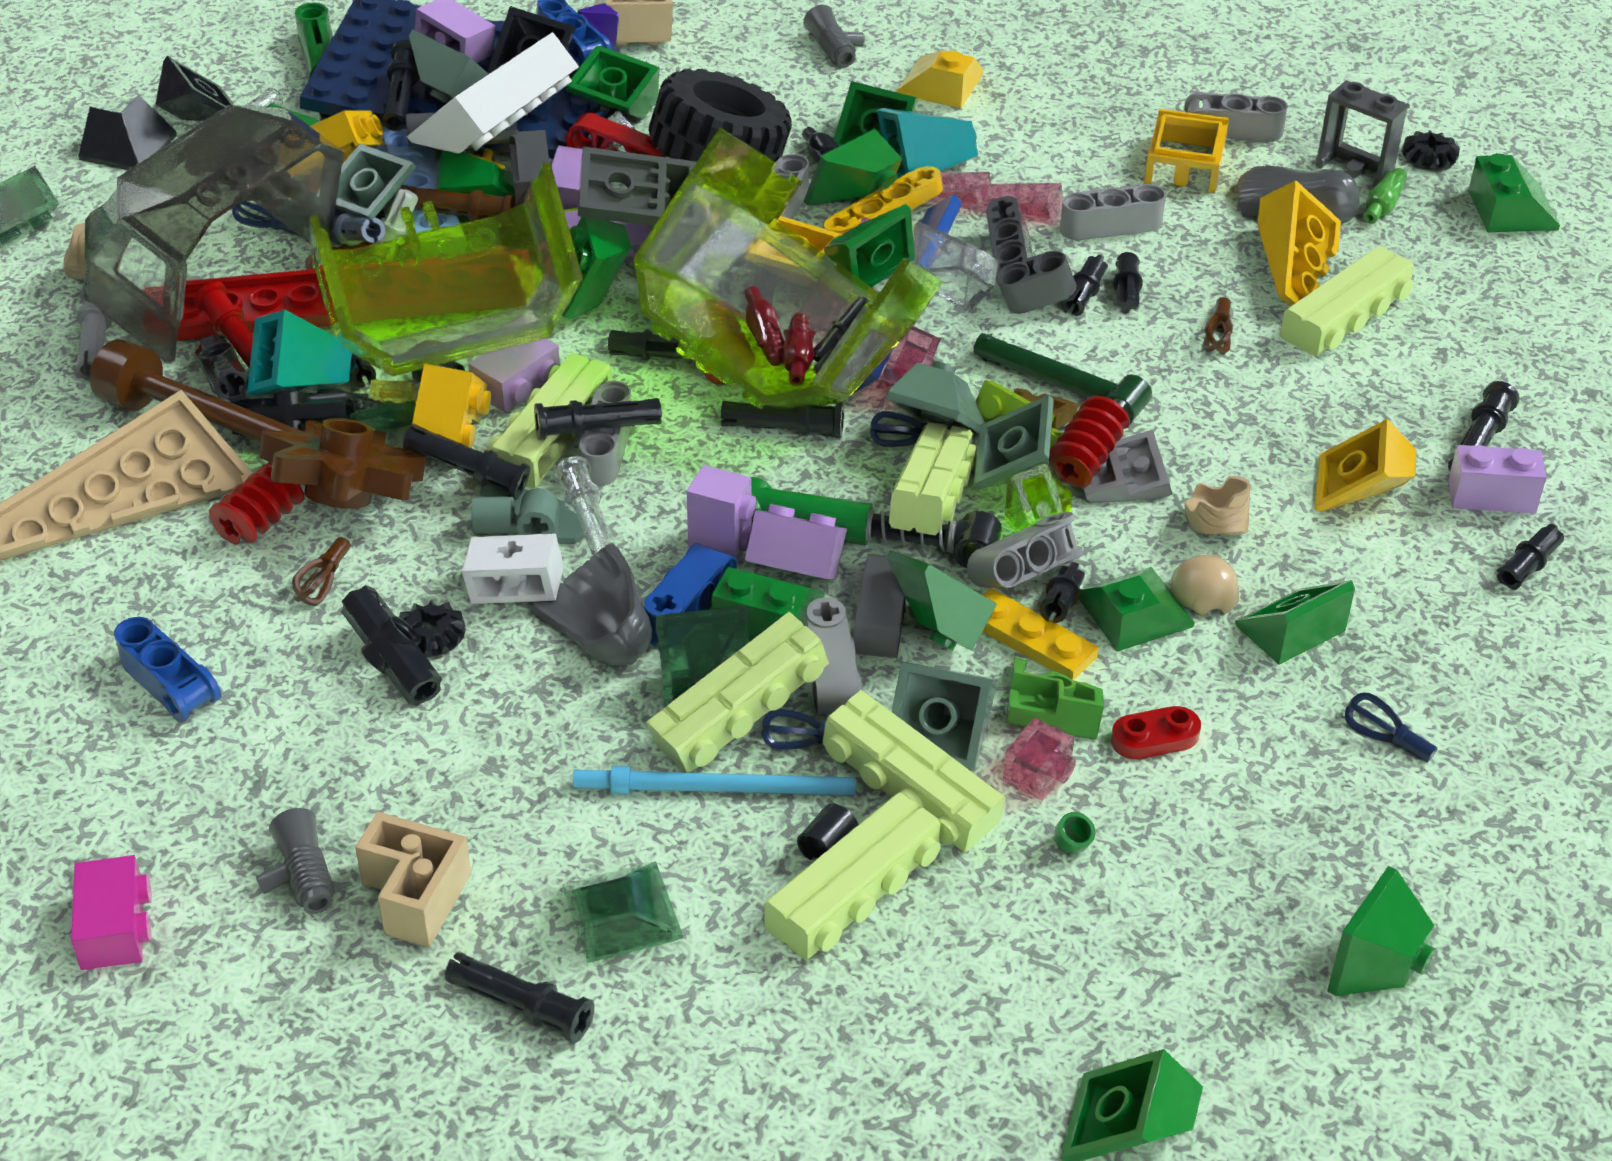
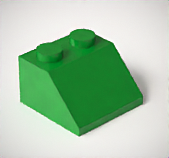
(1509, 196)
(765, 598)

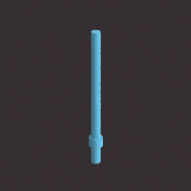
(622, 780)

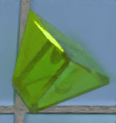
(1034, 496)

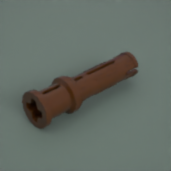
(473, 205)

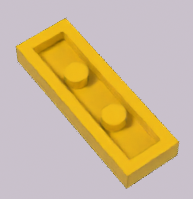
(1037, 638)

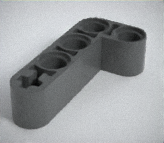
(1025, 279)

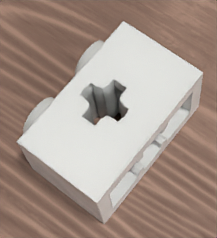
(513, 568)

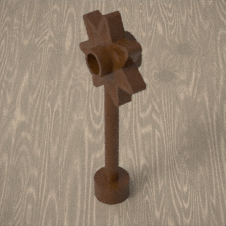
(335, 459)

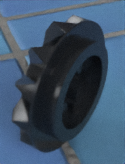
(1418, 151)
(448, 622)

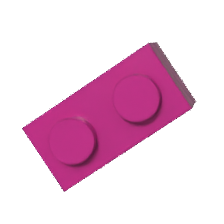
(109, 912)

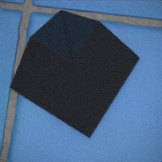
(524, 30)
(188, 93)
(124, 137)

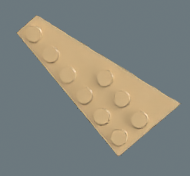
(138, 471)

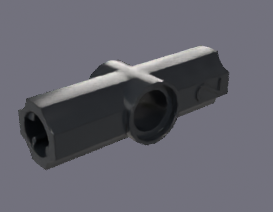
(222, 368)
(299, 407)
(391, 645)

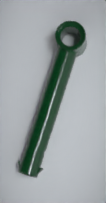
(1131, 392)

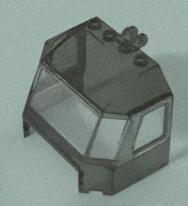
(166, 203)

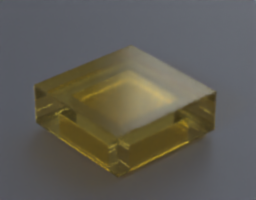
(393, 390)

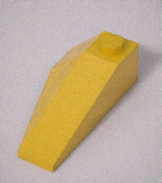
(1297, 239)

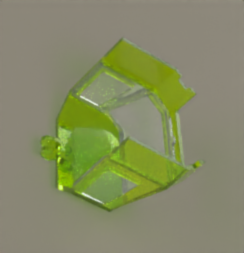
(727, 237)
(452, 286)

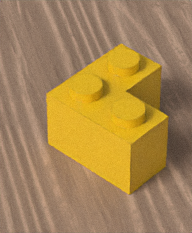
(450, 402)

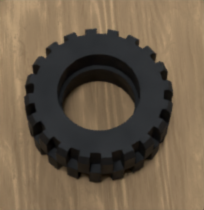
(700, 102)

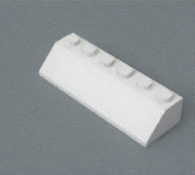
(498, 98)

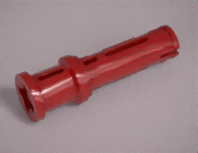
(225, 318)

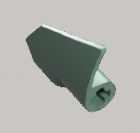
(532, 513)

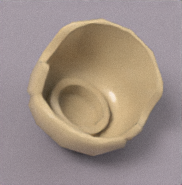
(1205, 584)

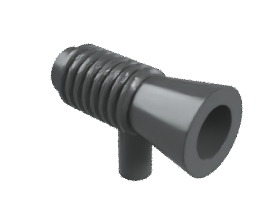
(836, 43)
(303, 863)

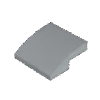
(1131, 472)

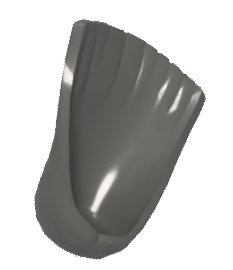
(1329, 186)
(601, 609)

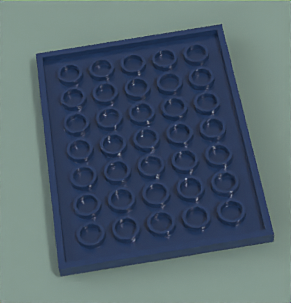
(356, 78)

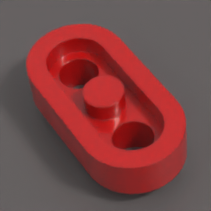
(1158, 732)

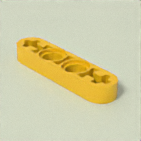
(911, 189)

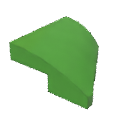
(1054, 700)

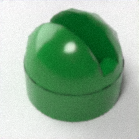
(1077, 829)

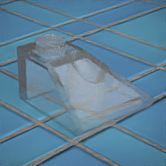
(964, 268)

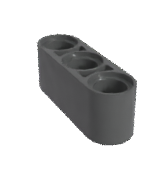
(879, 610)

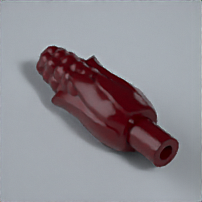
(764, 325)
(798, 348)

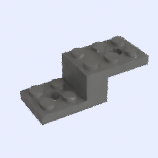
(649, 180)

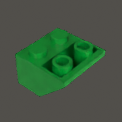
(600, 254)

